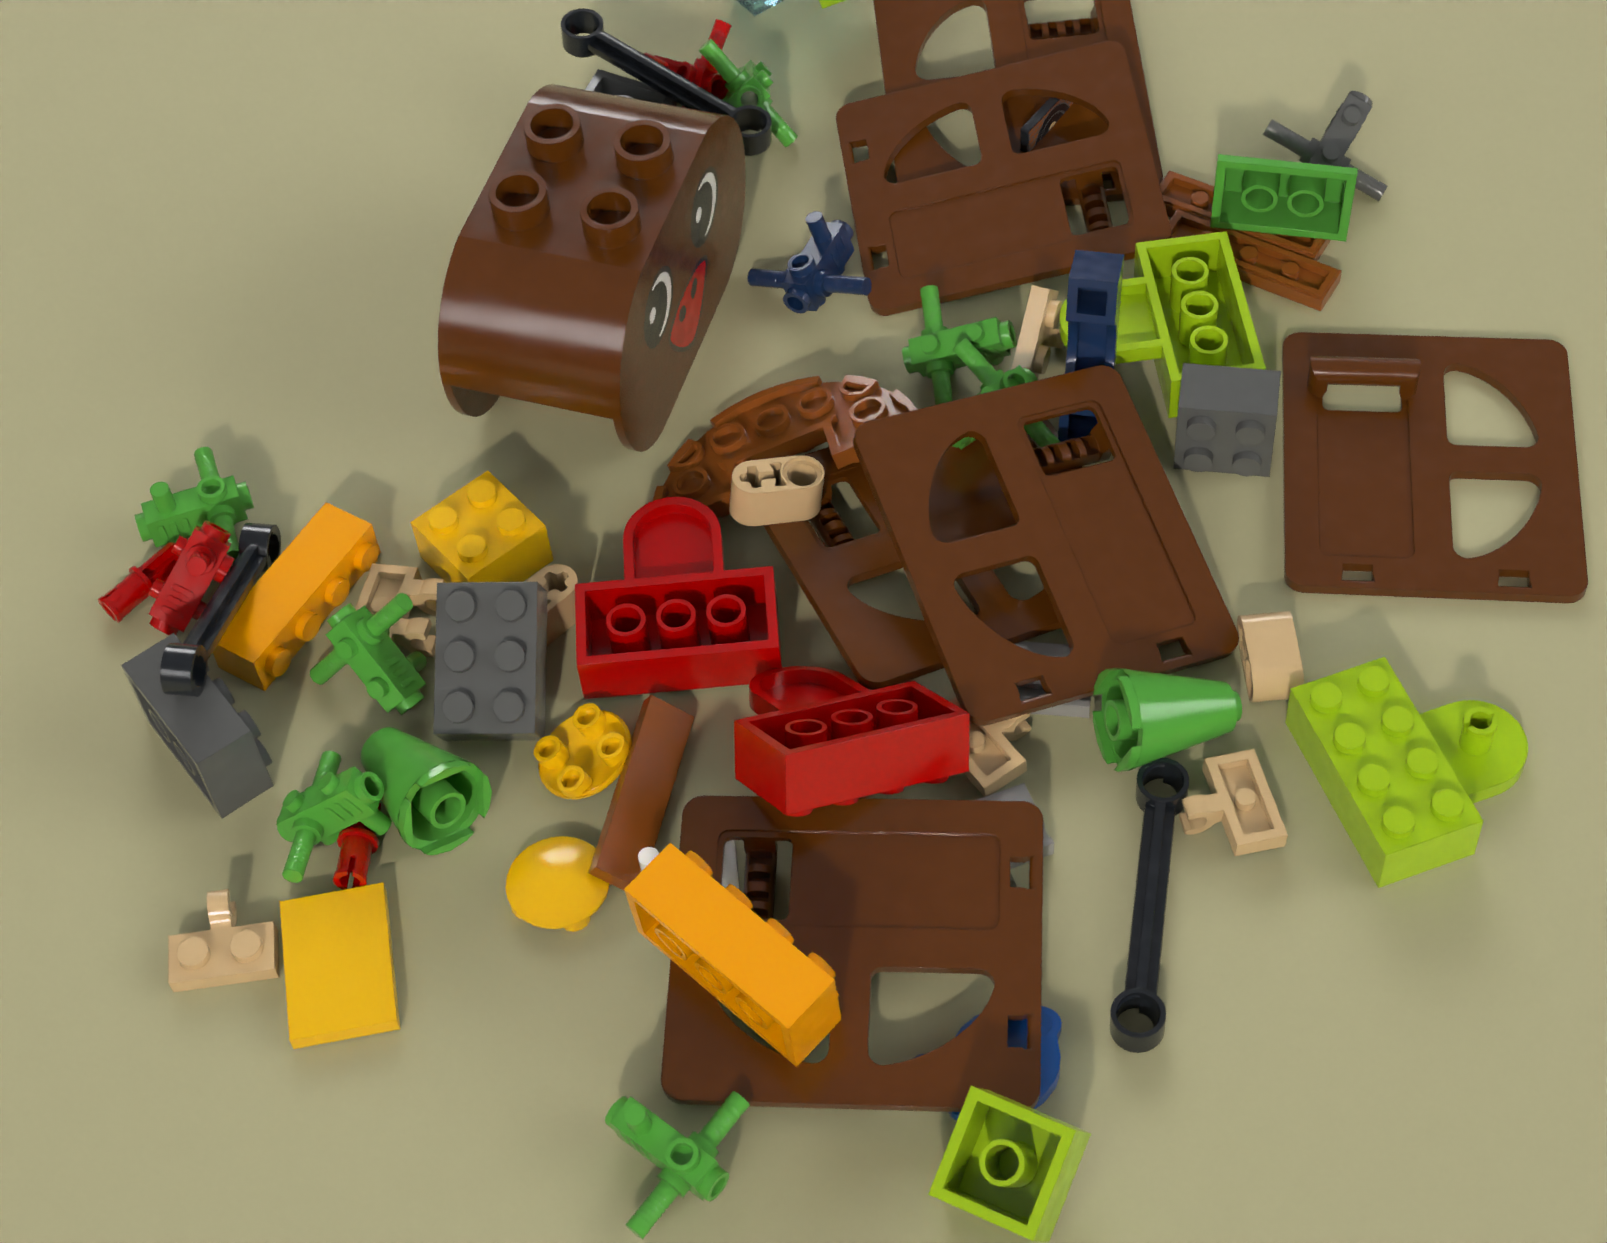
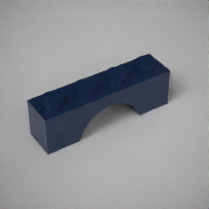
(1092, 324)

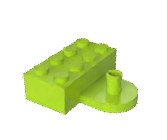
(1183, 310)
(1400, 775)

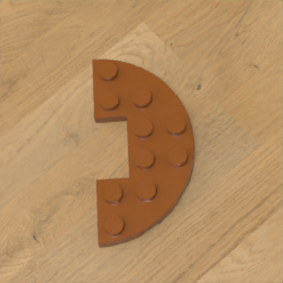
(775, 425)

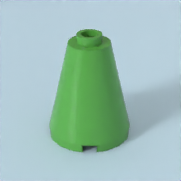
(1159, 714)
(426, 790)

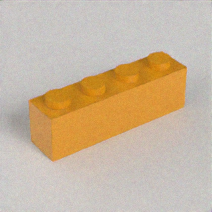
(297, 595)

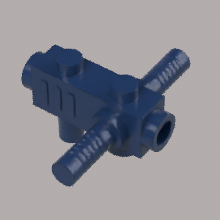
(817, 269)

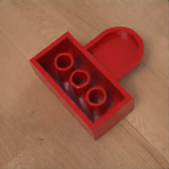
(676, 612)
(836, 741)

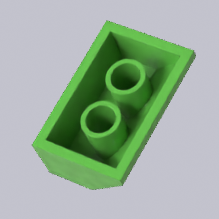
(1283, 197)

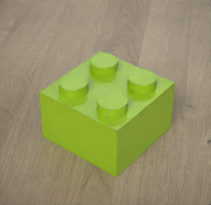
(1009, 1164)

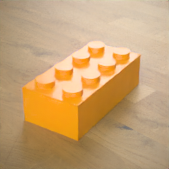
(735, 952)

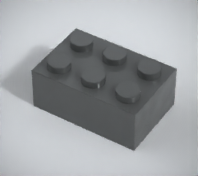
(490, 661)
(203, 733)

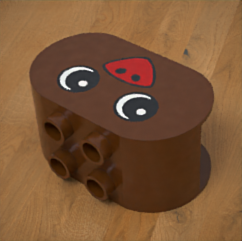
(594, 260)

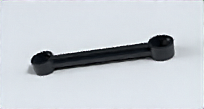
(660, 77)
(186, 664)
(1149, 906)

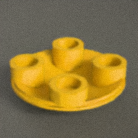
(583, 753)
(552, 884)

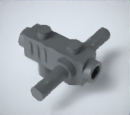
(1335, 141)

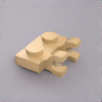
(384, 584)

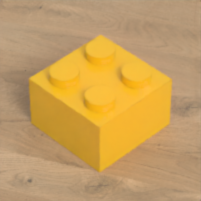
(482, 535)

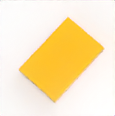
(338, 966)

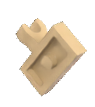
(1039, 330)
(991, 755)
(1239, 800)
(225, 952)

